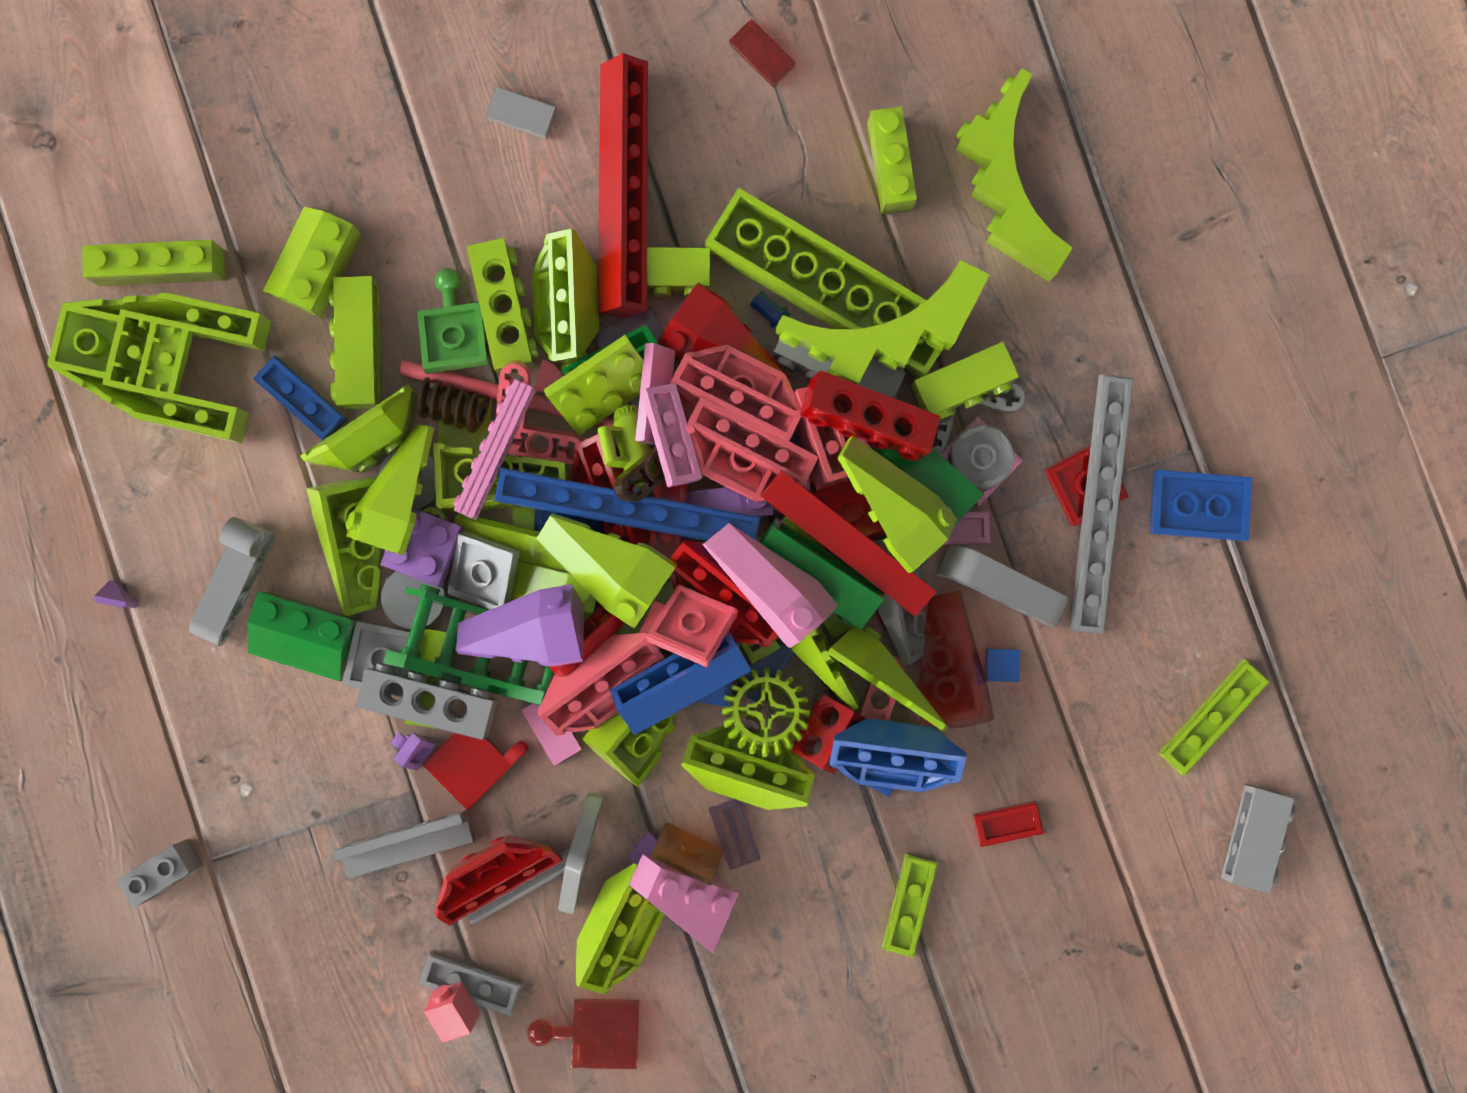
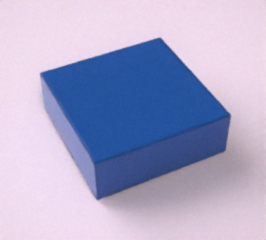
(1002, 665)

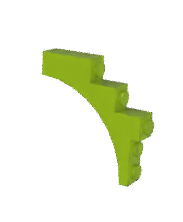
(998, 186)
(893, 342)

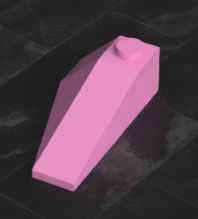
(777, 589)

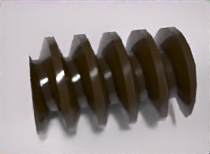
(451, 407)

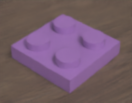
(428, 550)

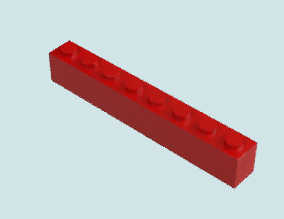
(623, 186)

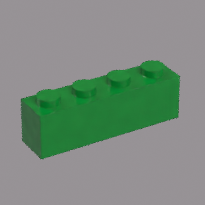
(939, 477)
(852, 592)

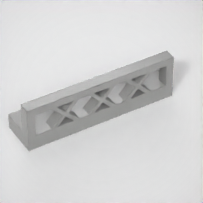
(406, 844)

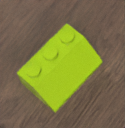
(311, 258)

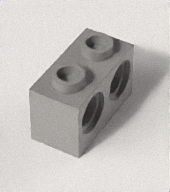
(159, 873)

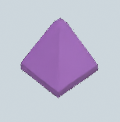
(115, 595)

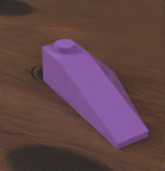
(535, 627)

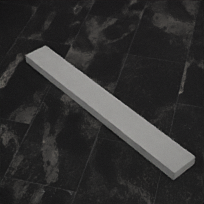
(1101, 503)

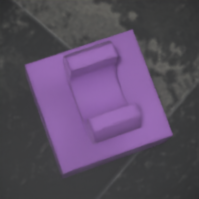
(413, 750)

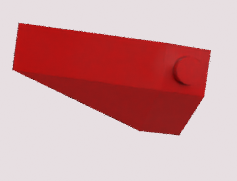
(707, 323)

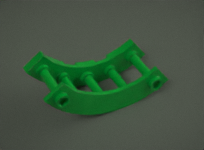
(443, 665)

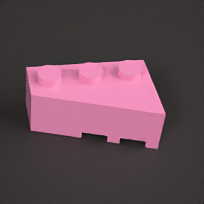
(685, 900)

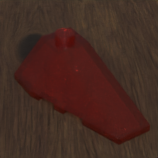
(951, 665)

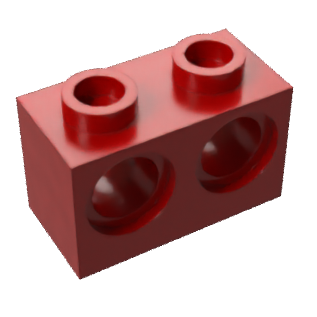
(820, 729)

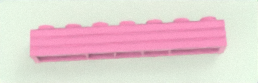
(494, 449)

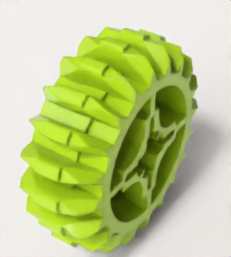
(750, 712)

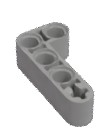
(232, 579)
(1002, 584)

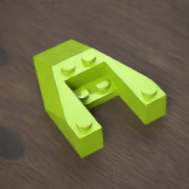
(137, 354)

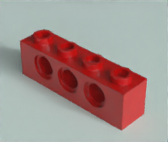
(917, 424)

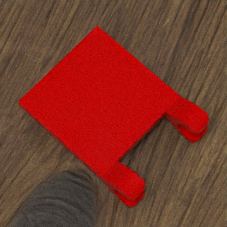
(471, 766)

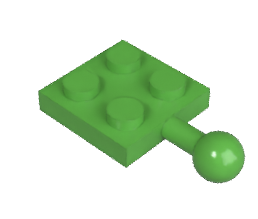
(452, 334)

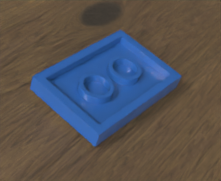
(1200, 505)

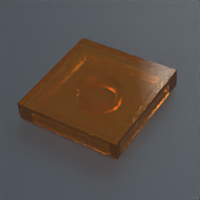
(687, 853)

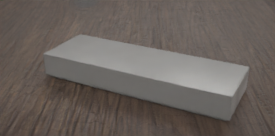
(484, 986)

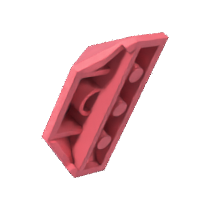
(740, 386)
(743, 453)
(583, 696)

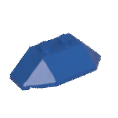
(897, 756)

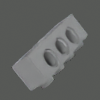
(376, 697)

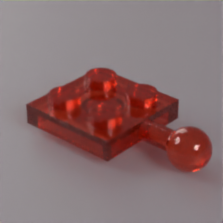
(601, 1033)

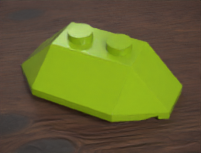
(565, 296)
(368, 436)
(753, 779)
(615, 934)

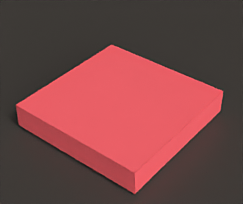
(692, 625)

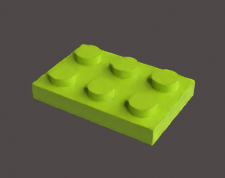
(598, 385)

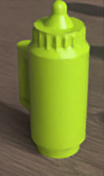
(624, 430)

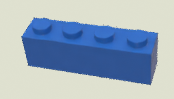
(675, 685)

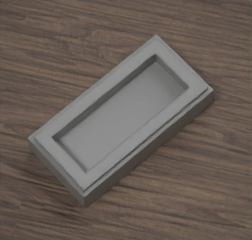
(521, 113)

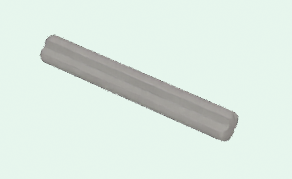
(519, 891)

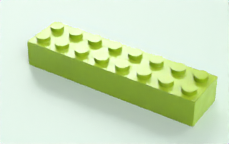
(812, 272)

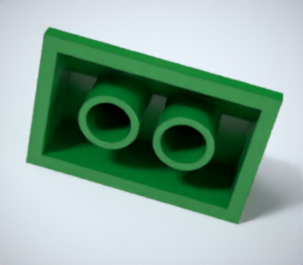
(300, 635)

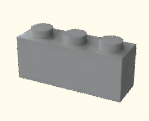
(1258, 839)

